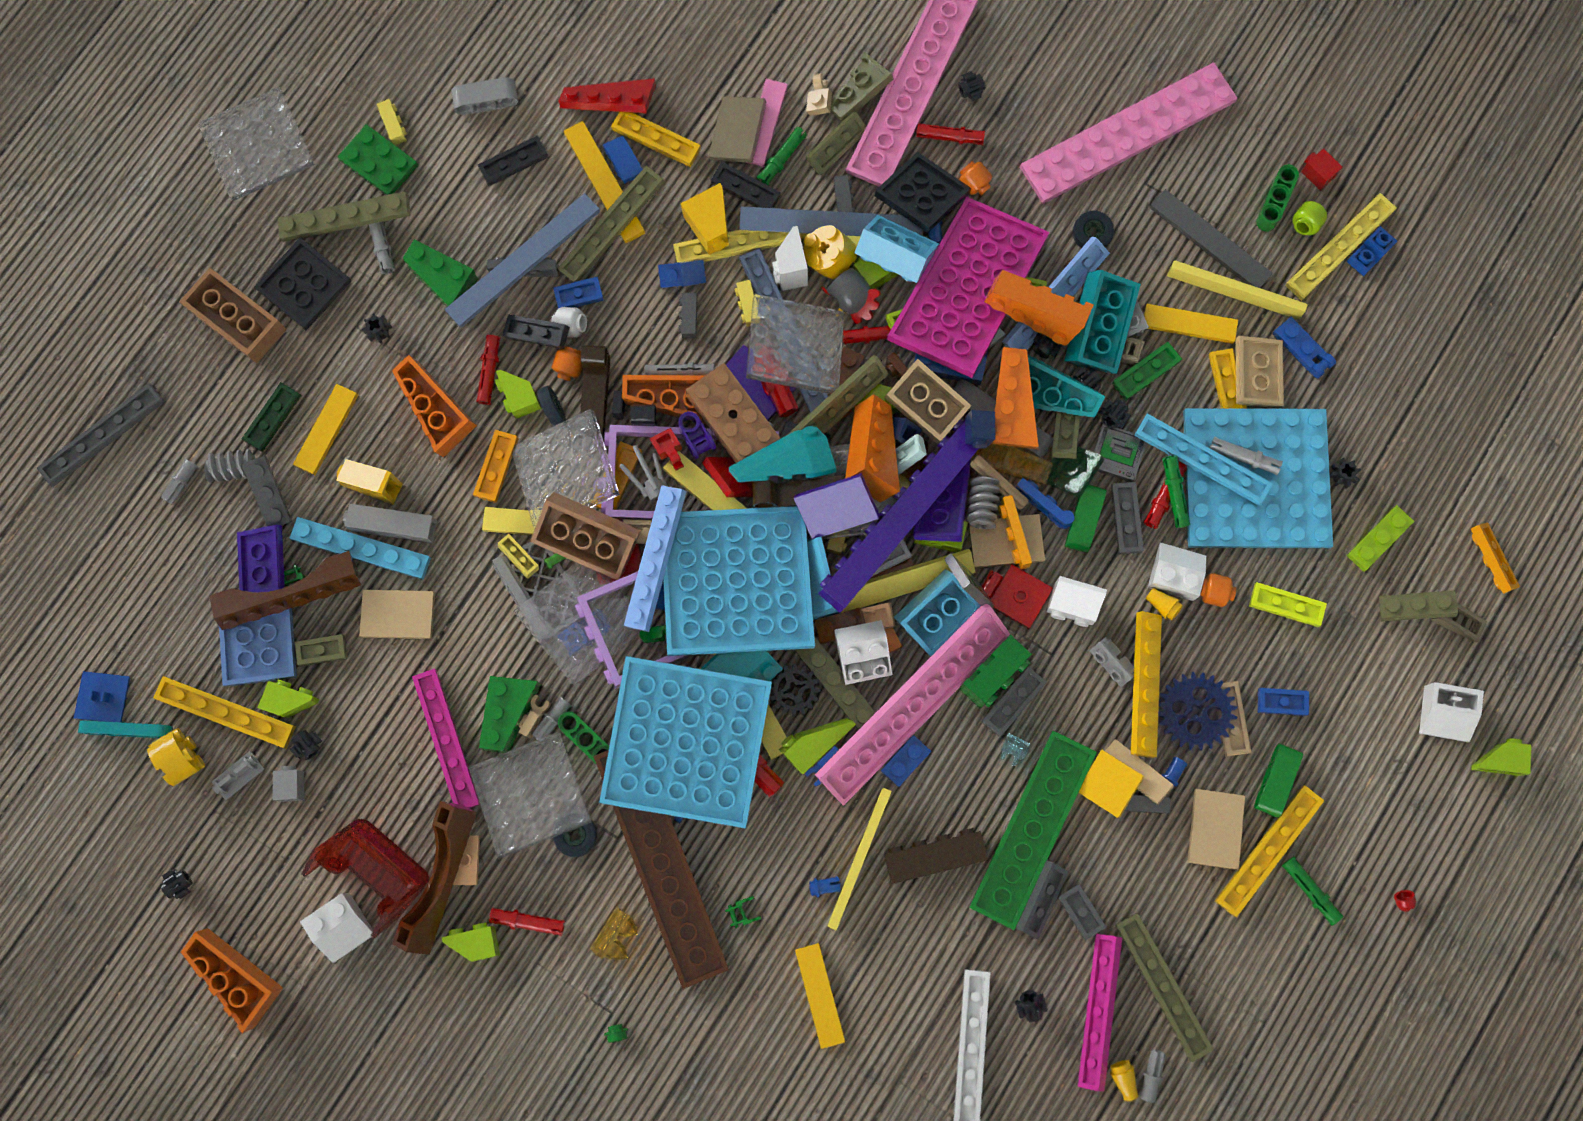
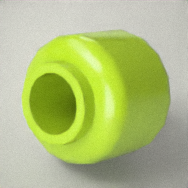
(1309, 218)

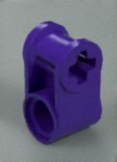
(697, 439)

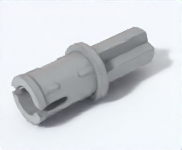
(179, 481)
(551, 719)
(1153, 1076)

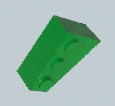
(439, 273)
(996, 672)
(504, 708)

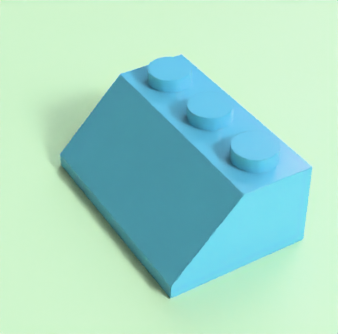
(895, 248)
(818, 571)
(937, 612)

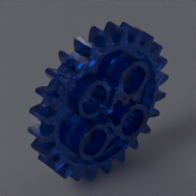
(1183, 693)

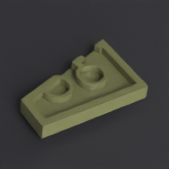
(863, 85)

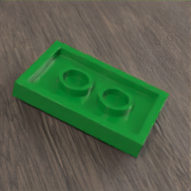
(377, 160)

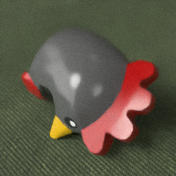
(854, 295)

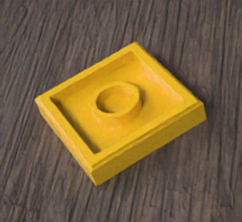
(1110, 783)

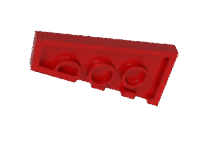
(615, 96)

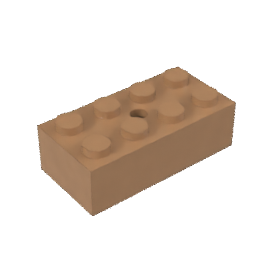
(233, 315)
(722, 394)
(585, 535)

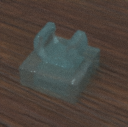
(1015, 747)

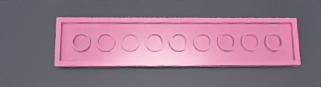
(910, 90)
(1128, 133)
(913, 704)

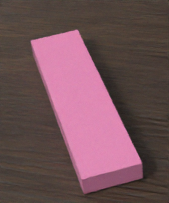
(774, 94)

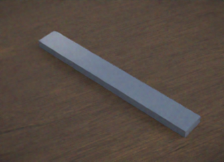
(809, 220)
(522, 260)
(764, 284)

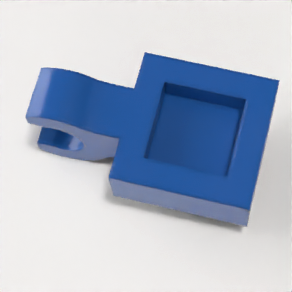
(821, 763)

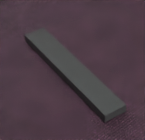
(1210, 240)
(100, 435)

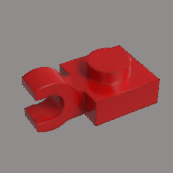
(667, 445)

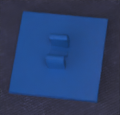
(101, 697)

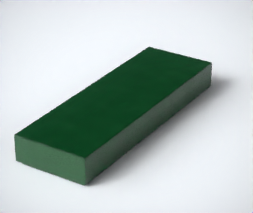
(271, 417)

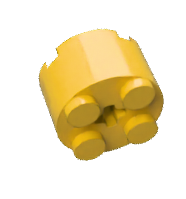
(829, 251)
(175, 757)

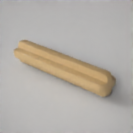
(1006, 488)

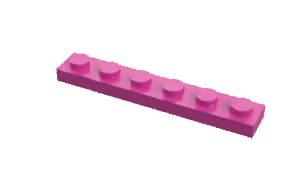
(446, 739)
(1100, 1012)

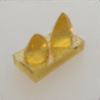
(607, 943)

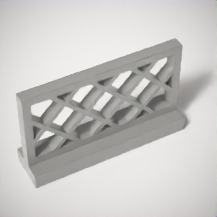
(513, 583)

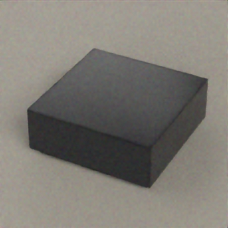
(618, 406)

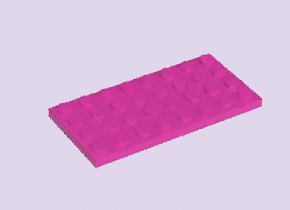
(947, 307)

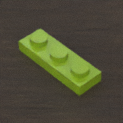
(1380, 538)

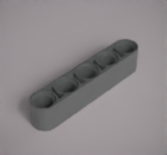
(984, 402)

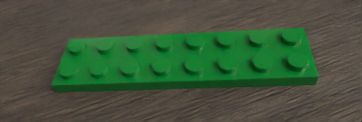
(1032, 830)

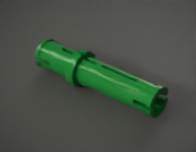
(776, 163)
(1175, 486)
(1313, 891)

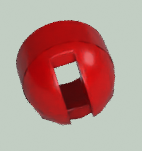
(1405, 900)

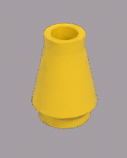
(1164, 604)
(1124, 1077)

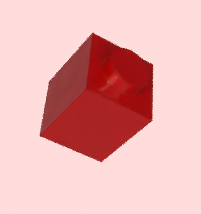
(1321, 168)

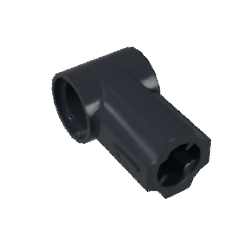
(643, 415)

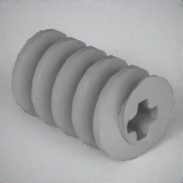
(227, 467)
(981, 502)

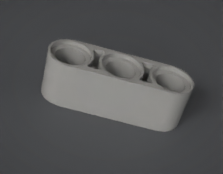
(484, 96)

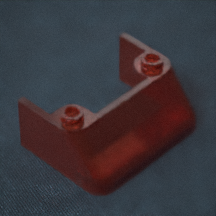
(376, 863)

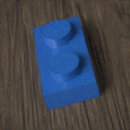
(578, 293)
(1283, 701)
(906, 761)

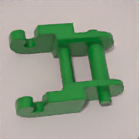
(296, 569)
(655, 634)
(739, 904)

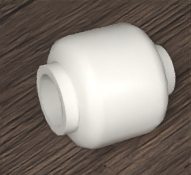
(573, 318)

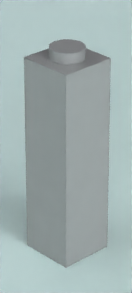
(390, 523)

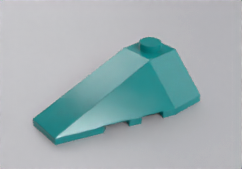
(1061, 393)
(797, 453)

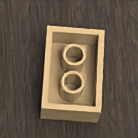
(927, 401)

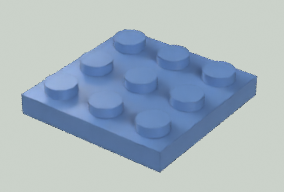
(259, 650)

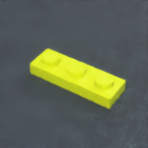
(1287, 604)

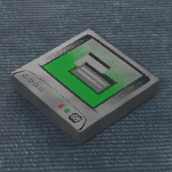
(1120, 452)
(968, 581)

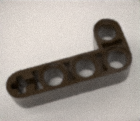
(595, 383)
(772, 494)

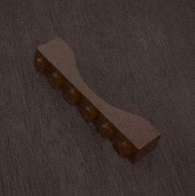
(331, 577)
(420, 925)

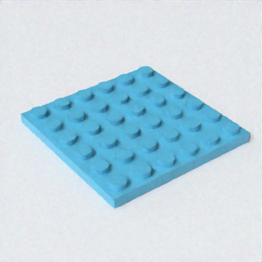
(1299, 501)
(738, 582)
(685, 742)

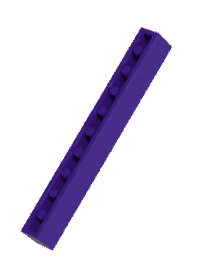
(897, 519)

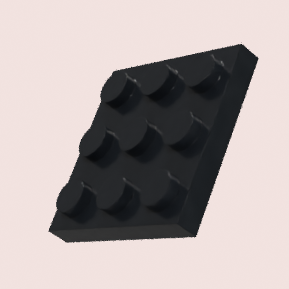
(922, 192)
(303, 284)

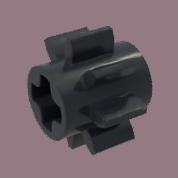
(971, 86)
(378, 334)
(1045, 346)
(1089, 378)
(1115, 413)
(1342, 478)
(305, 745)
(176, 884)
(1031, 1006)

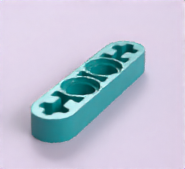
(123, 729)

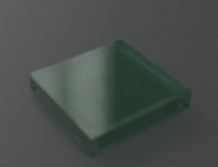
(1074, 474)

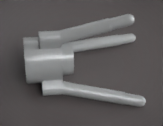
(652, 485)

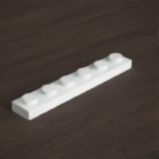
(971, 1046)

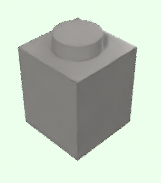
(288, 784)

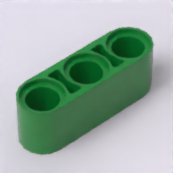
(1281, 189)
(1086, 519)
(579, 731)
(1278, 780)

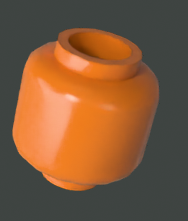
(976, 177)
(567, 363)
(1217, 590)

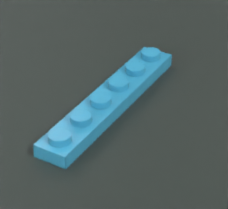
(1203, 459)
(360, 547)

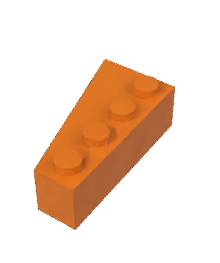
(1038, 307)
(664, 391)
(1014, 402)
(438, 413)
(873, 448)
(232, 978)

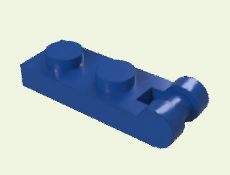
(1304, 347)
(1045, 504)

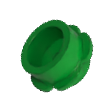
(616, 1033)

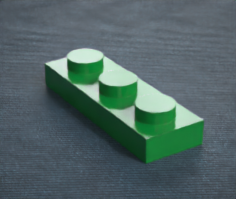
(1147, 371)

